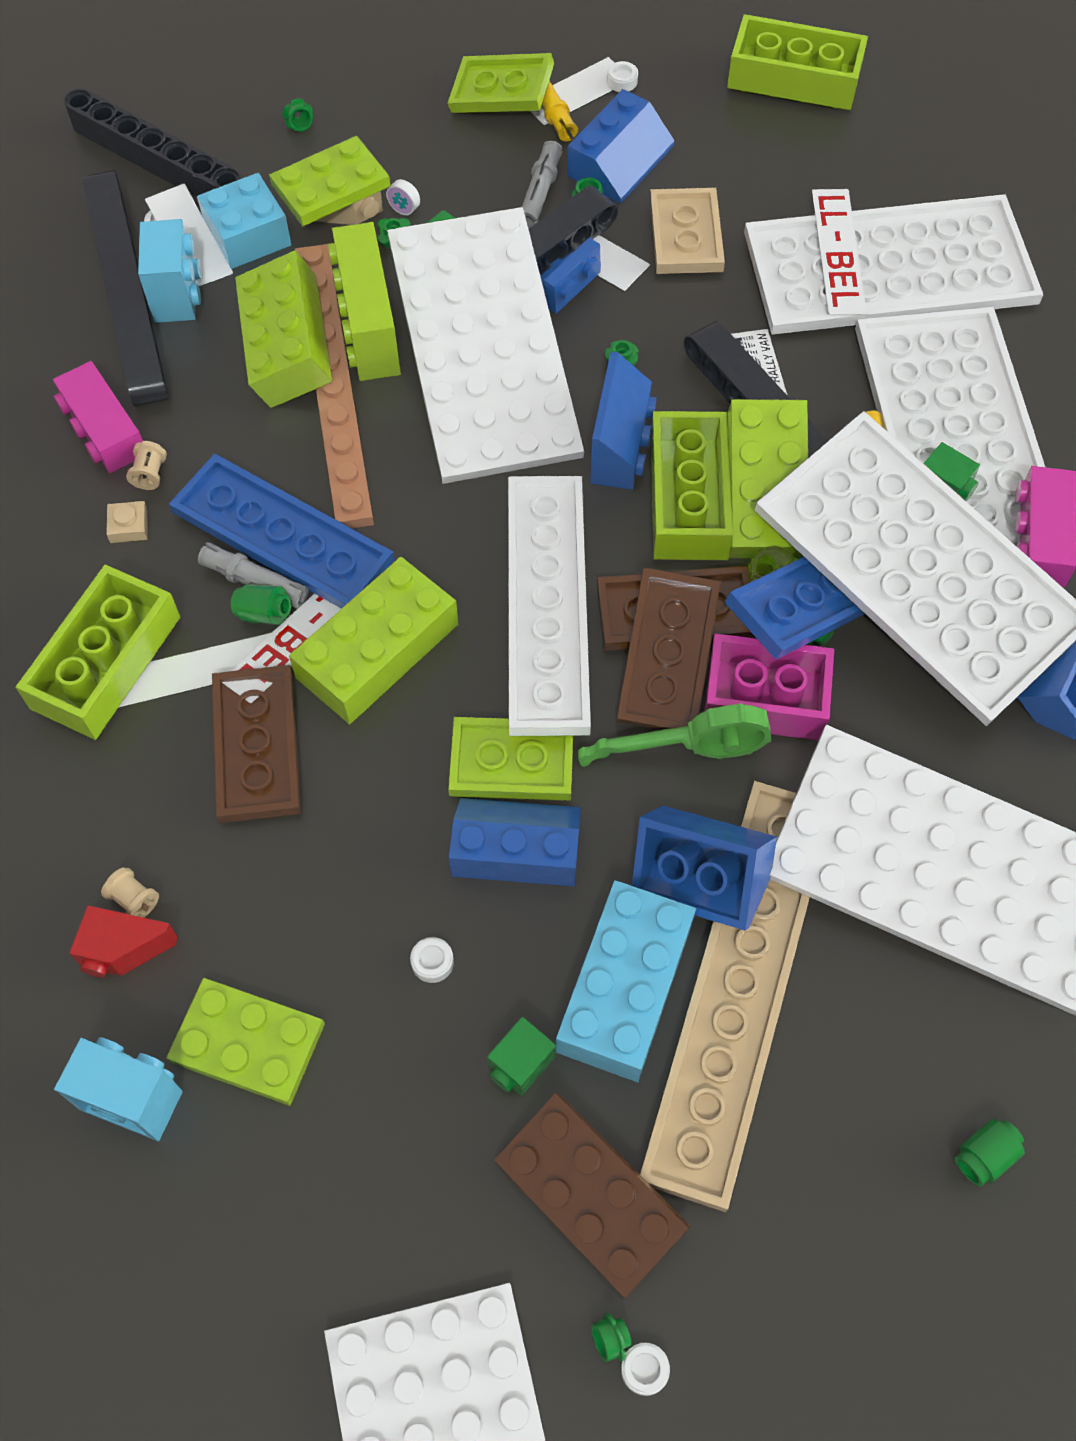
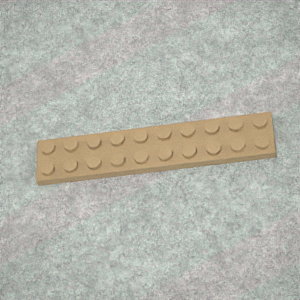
(727, 1036)

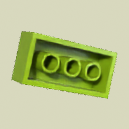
(797, 62)
(364, 302)
(283, 329)
(764, 448)
(690, 486)
(374, 639)
(99, 651)

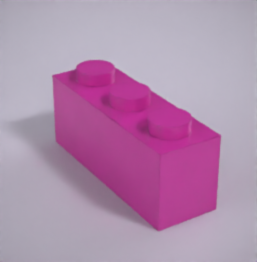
(97, 416)
(1048, 520)

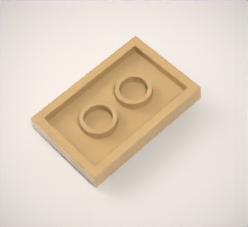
(686, 230)

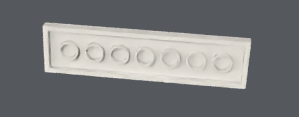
(547, 608)

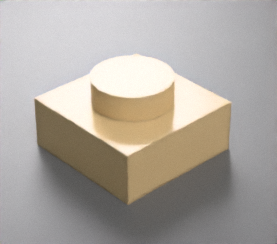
(127, 522)

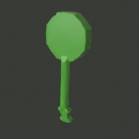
(714, 734)

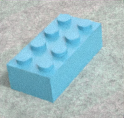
(625, 981)

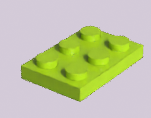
(501, 83)
(329, 180)
(504, 766)
(246, 1041)

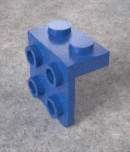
(571, 275)

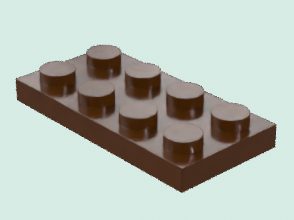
(620, 594)
(668, 650)
(255, 746)
(592, 1194)

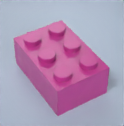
(790, 688)

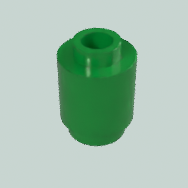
(261, 604)
(990, 1152)

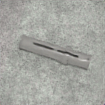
(543, 174)
(239, 569)

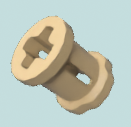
(153, 463)
(129, 893)

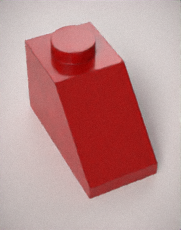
(118, 941)

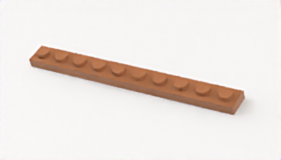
(337, 406)

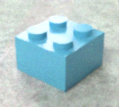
(245, 220)
(169, 270)
(120, 1088)

